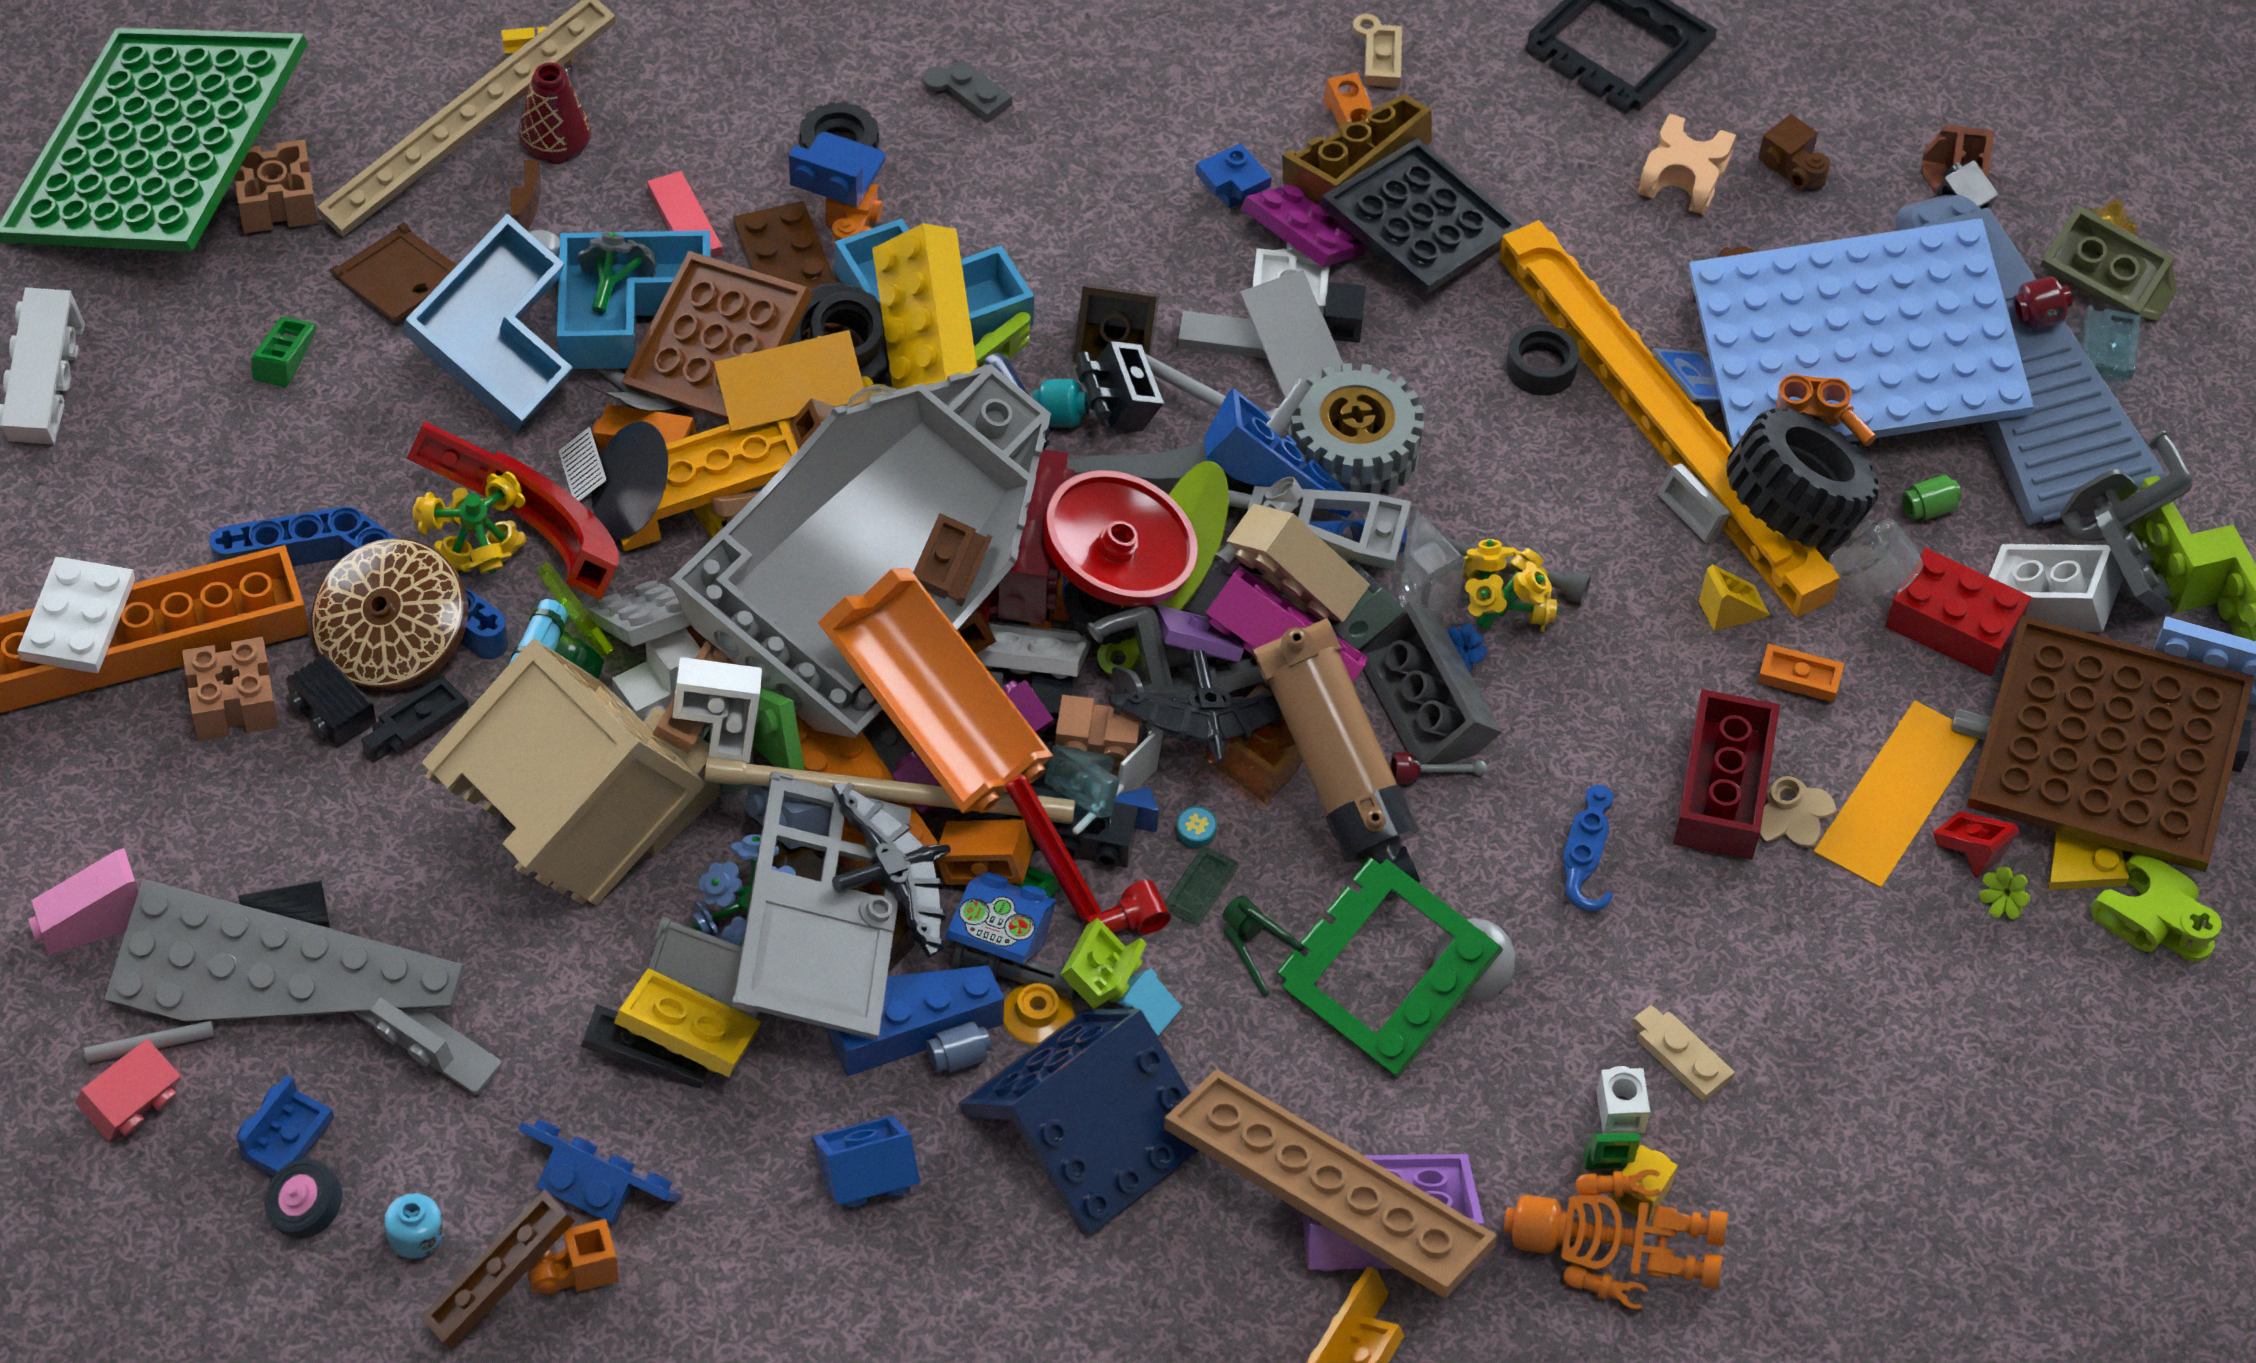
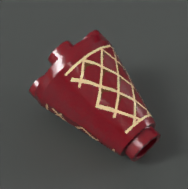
(553, 117)

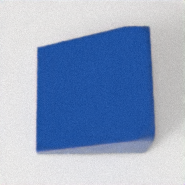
(1147, 810)

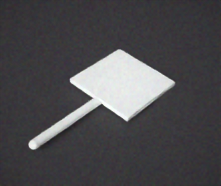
(1133, 770)

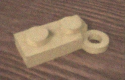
(1382, 51)

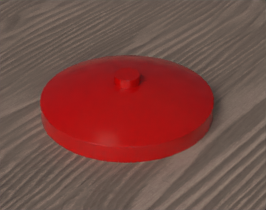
(1119, 538)

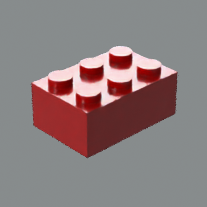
(1959, 612)

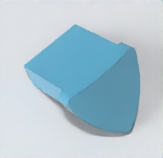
(1152, 998)

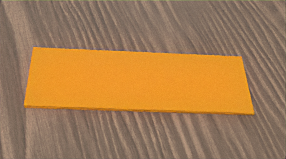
(1896, 795)

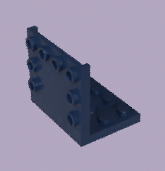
(1093, 1111)

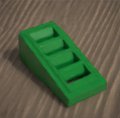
(279, 363)

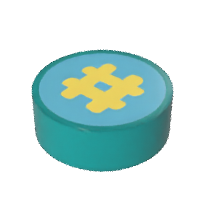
(1196, 827)

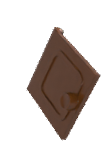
(393, 270)

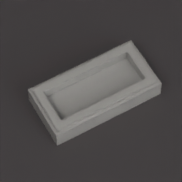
(1694, 503)

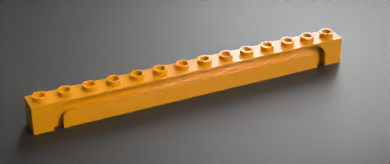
(1659, 408)

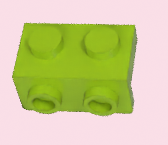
(1102, 964)

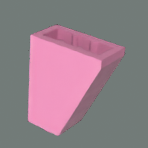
(86, 905)

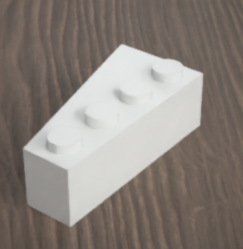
(40, 365)

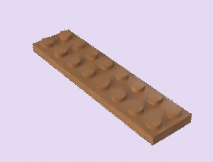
(1331, 1183)

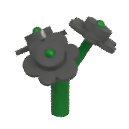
(603, 256)

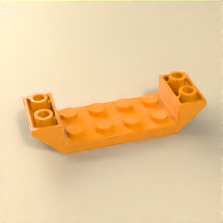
(716, 466)

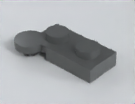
(969, 88)

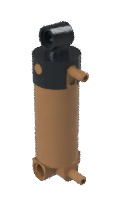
(1338, 745)

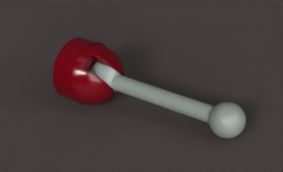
(1407, 767)

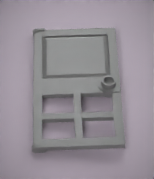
(803, 943)

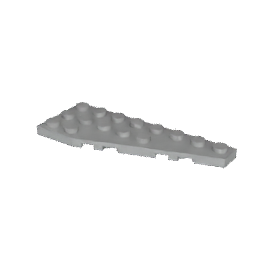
(233, 962)

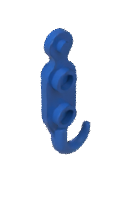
(1586, 847)

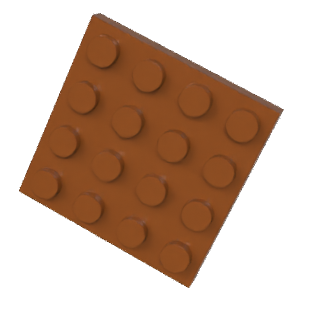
(708, 317)

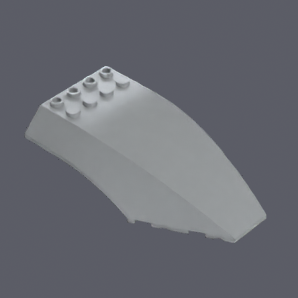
(847, 514)

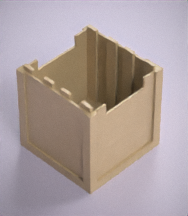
(566, 771)

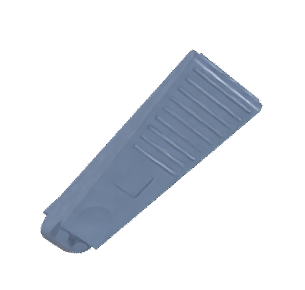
(2075, 418)

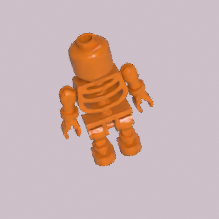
(1541, 1225)

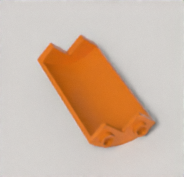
(935, 690)

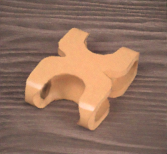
(1686, 164)

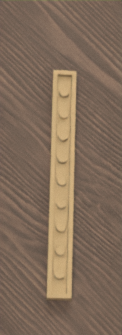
(463, 117)

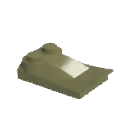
(2112, 265)

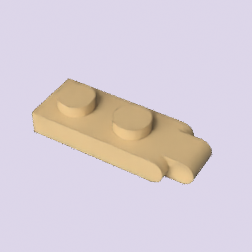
(1682, 1052)

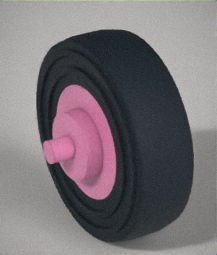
(303, 1198)

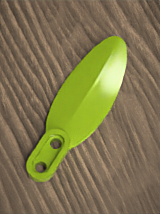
(1205, 500)

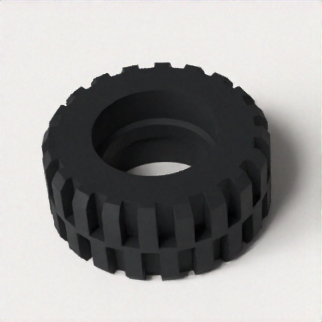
(1802, 478)

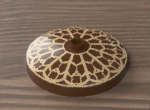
(390, 614)

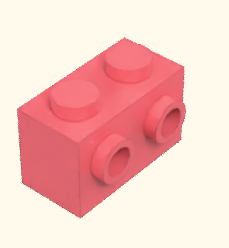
(128, 1091)

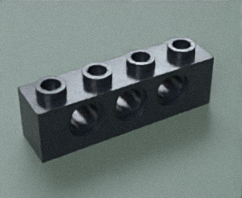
(1108, 848)

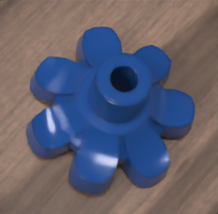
(1468, 644)

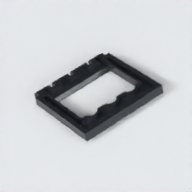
(1661, 17)

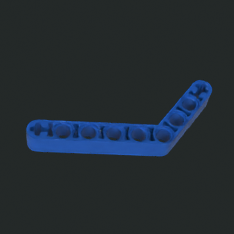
(333, 535)

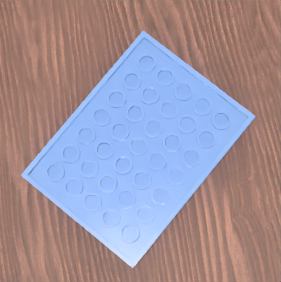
(1894, 314)

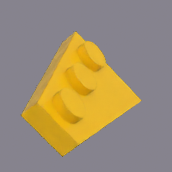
(2085, 864)

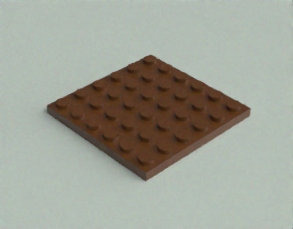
(2112, 743)

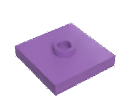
(1196, 633)

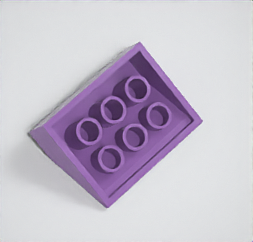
(1439, 1175)

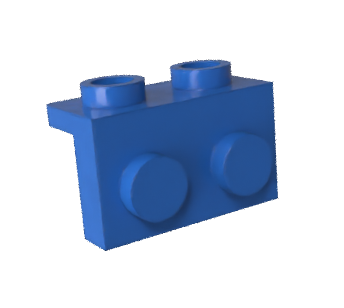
(282, 1128)

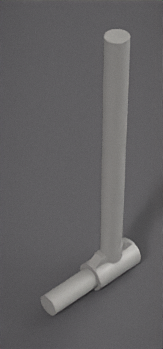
(1279, 416)

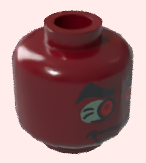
(2042, 303)

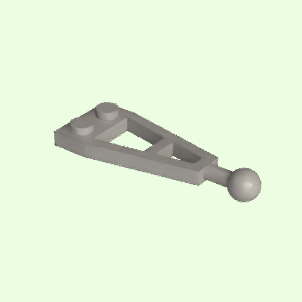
(1381, 531)

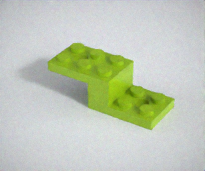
(2202, 566)

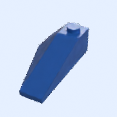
(1256, 454)

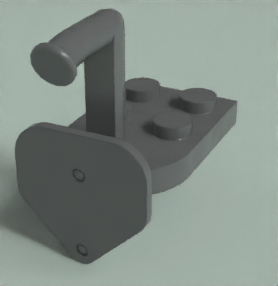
(2117, 507)
(1159, 681)

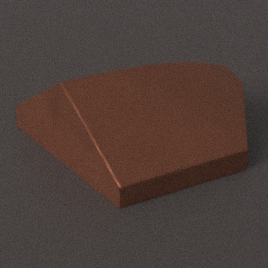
(1956, 146)

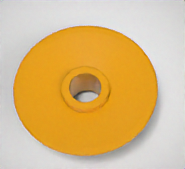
(1035, 1025)

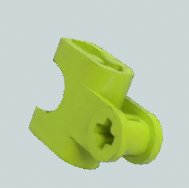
(2162, 912)

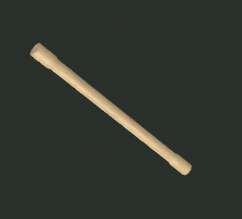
(740, 773)

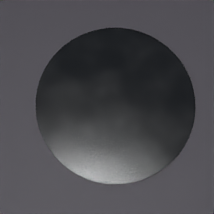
(635, 479)

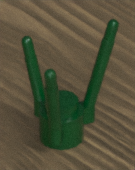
(1248, 921)

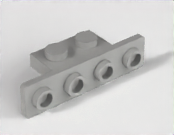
(434, 1044)

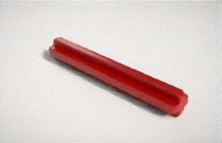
(1052, 847)

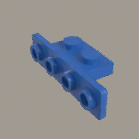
(589, 1179)

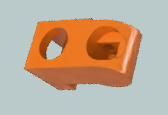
(1347, 105)

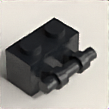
(1120, 386)

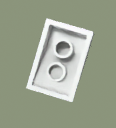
(2066, 582)

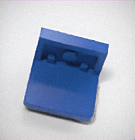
(835, 168)

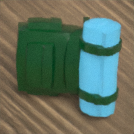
(548, 627)

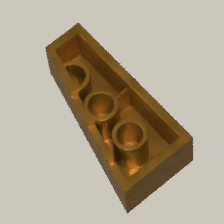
(1356, 146)

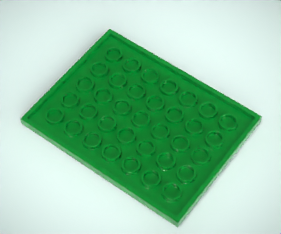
(152, 139)

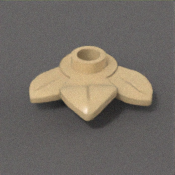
(1798, 816)

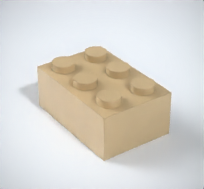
(1297, 563)

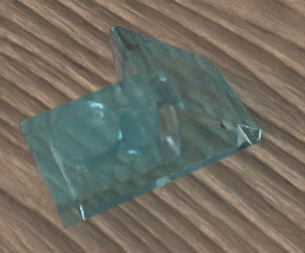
(1084, 778)

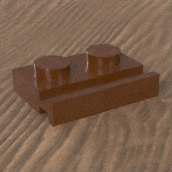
(951, 559)

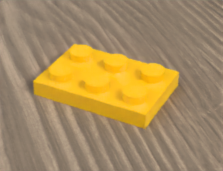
(687, 1022)

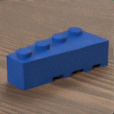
(917, 1009)

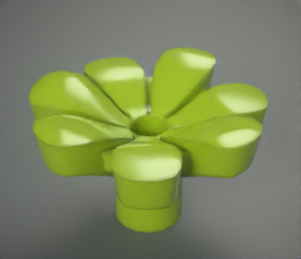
(2005, 893)

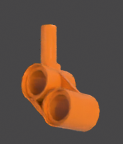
(1814, 396)

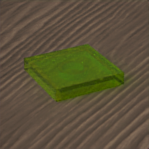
(575, 609)

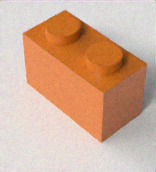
(985, 847)

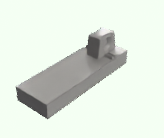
(1219, 334)

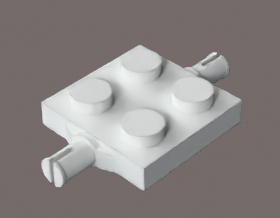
(1282, 262)

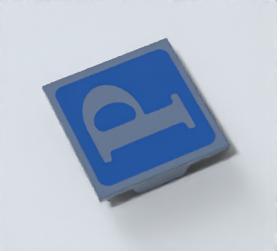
(1693, 376)

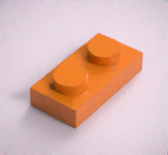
(1801, 673)

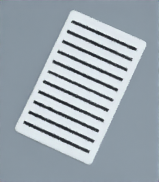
(582, 465)

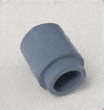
(958, 1047)

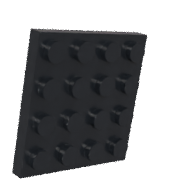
(1419, 216)

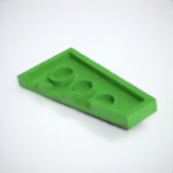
(777, 731)

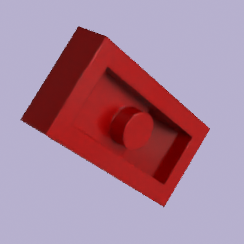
(1979, 837)

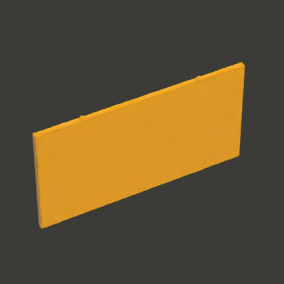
(782, 379)

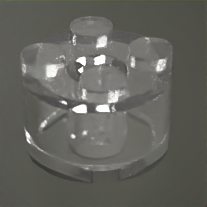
(1877, 560)

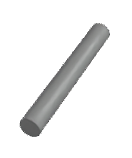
(159, 1039)

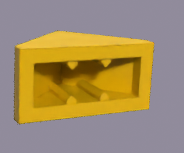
(1730, 599)

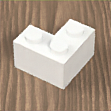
(655, 680)
(720, 696)

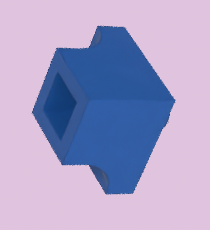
(1233, 175)

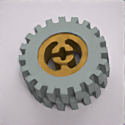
(1352, 453)

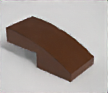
(526, 199)

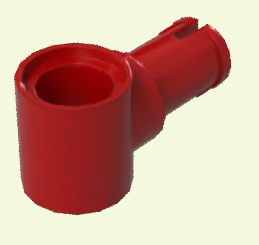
(1139, 909)

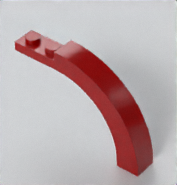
(555, 513)

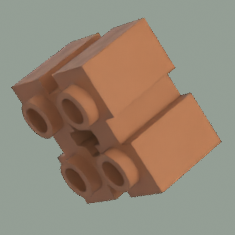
(275, 187)
(230, 689)
(1097, 729)

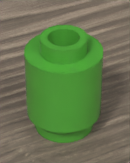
(1931, 498)

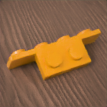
(1354, 1332)

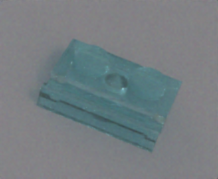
(2111, 341)

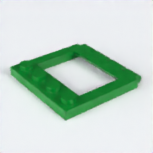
(1431, 998)

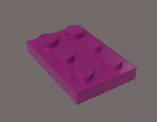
(1303, 225)

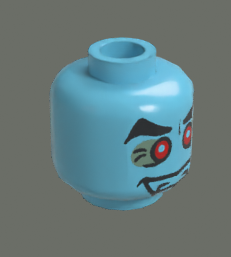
(414, 1226)

